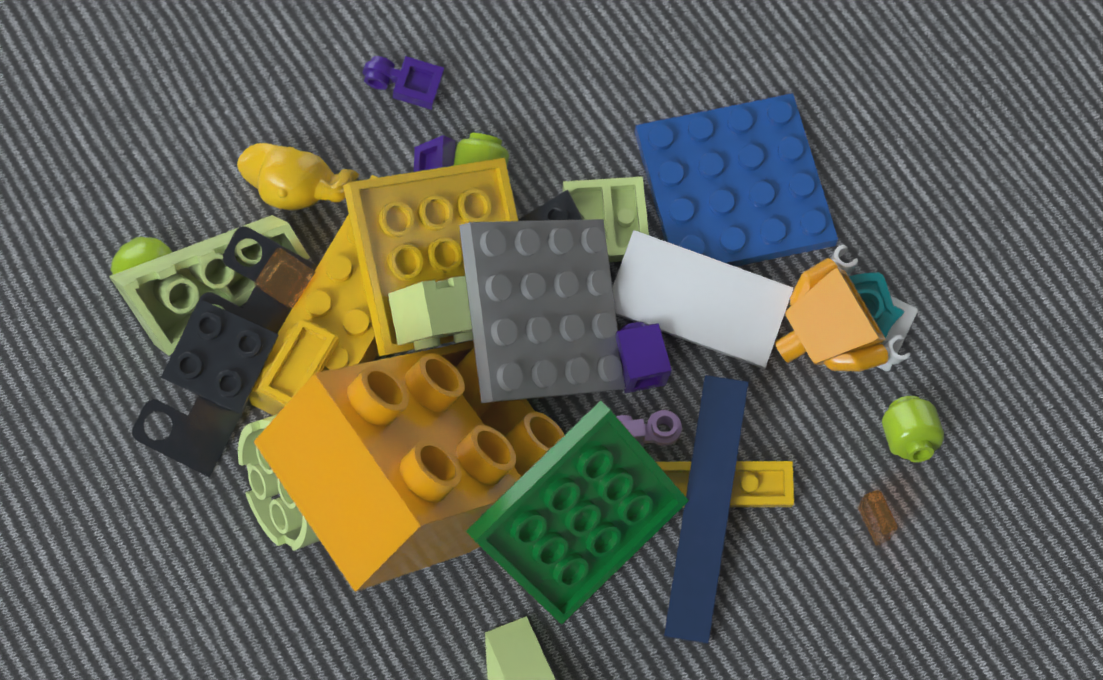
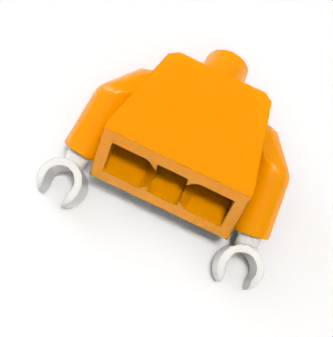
(834, 321)

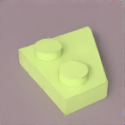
(618, 203)

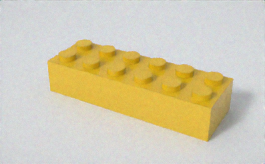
(335, 302)

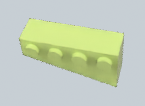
(431, 312)

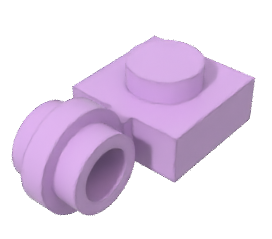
(649, 432)

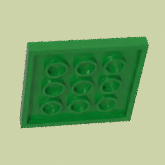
(578, 513)

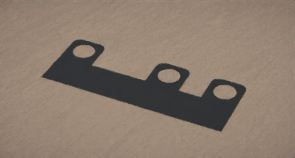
(203, 433)

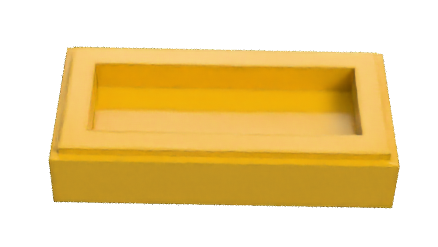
(300, 357)

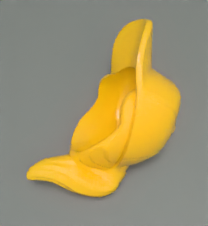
(291, 177)

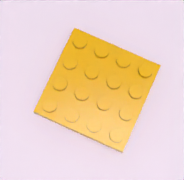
(411, 230)

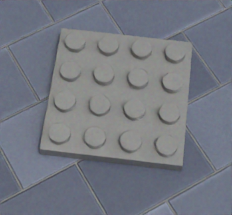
(541, 308)

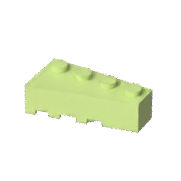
(169, 287)

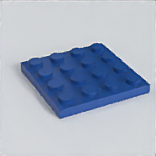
(737, 182)

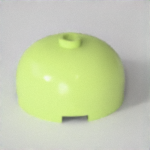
(280, 516)

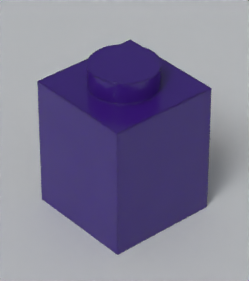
(643, 356)

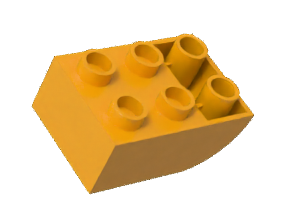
(401, 458)

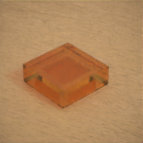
(284, 277)
(877, 517)

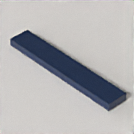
(707, 510)

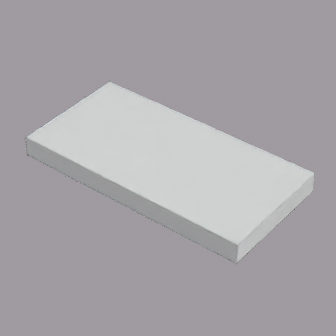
(700, 299)

